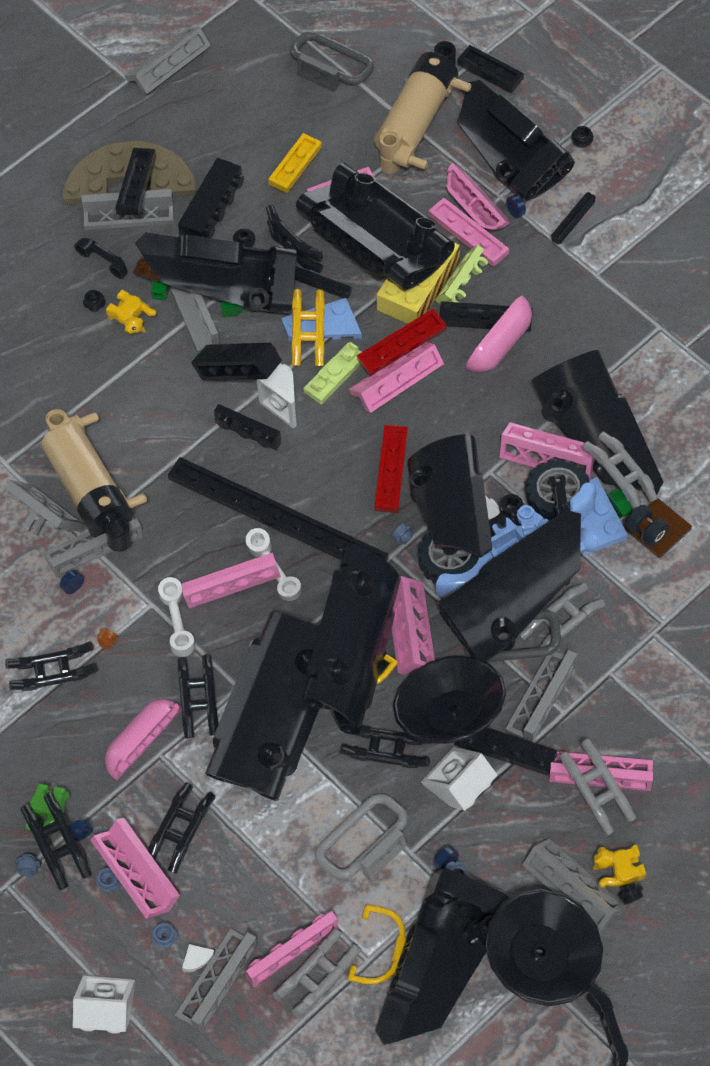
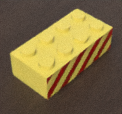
(416, 301)

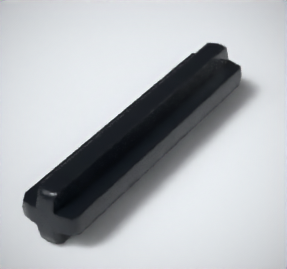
(573, 218)
(323, 283)

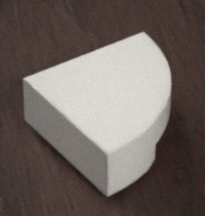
(196, 958)

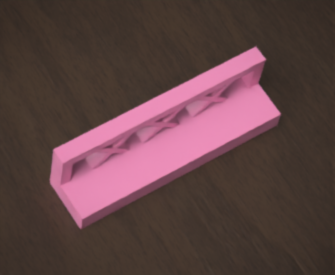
(397, 376)
(546, 445)
(230, 580)
(404, 627)
(625, 777)
(140, 868)

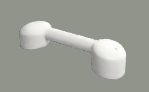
(288, 587)
(171, 594)

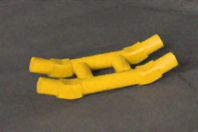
(317, 336)

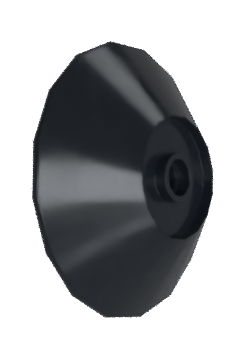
(449, 699)
(560, 931)

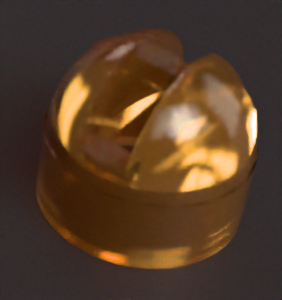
(106, 638)

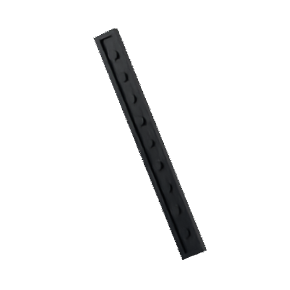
(264, 509)

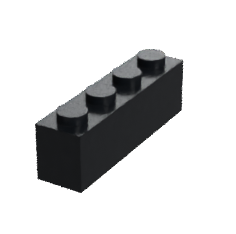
(211, 199)
(236, 361)

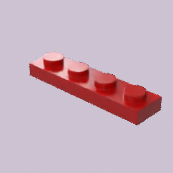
(401, 342)
(391, 469)

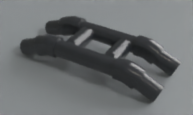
(286, 238)
(41, 679)
(187, 705)
(396, 758)
(183, 841)
(52, 856)
(604, 1008)

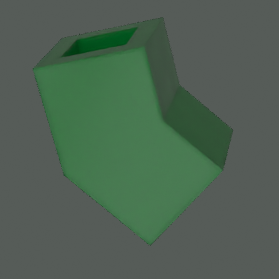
(159, 290)
(231, 310)
(620, 503)

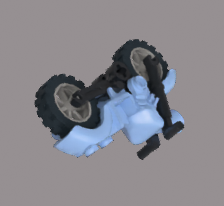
(515, 523)

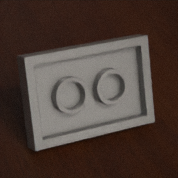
(41, 509)

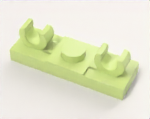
(462, 276)
(333, 374)

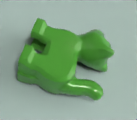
(39, 806)

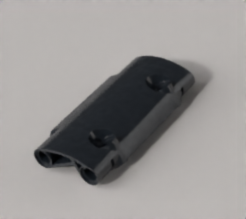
(376, 227)
(352, 638)
(266, 715)

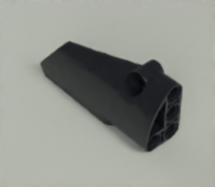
(512, 143)
(223, 269)
(590, 406)
(452, 493)
(514, 587)
(438, 955)

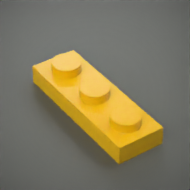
(295, 163)

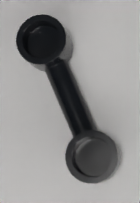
(86, 246)

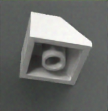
(278, 394)
(460, 778)
(103, 1004)

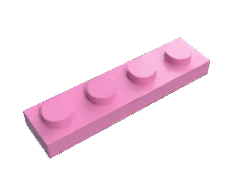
(468, 231)
(285, 953)

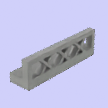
(168, 59)
(105, 205)
(195, 317)
(84, 553)
(546, 698)
(554, 873)
(222, 982)

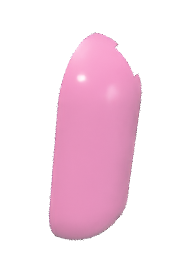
(474, 199)
(501, 337)
(139, 735)

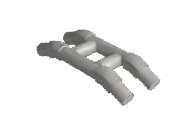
(623, 482)
(565, 603)
(613, 792)
(318, 957)

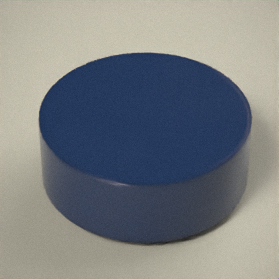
(516, 206)
(71, 582)
(81, 829)
(445, 856)

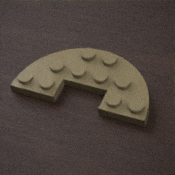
(110, 166)

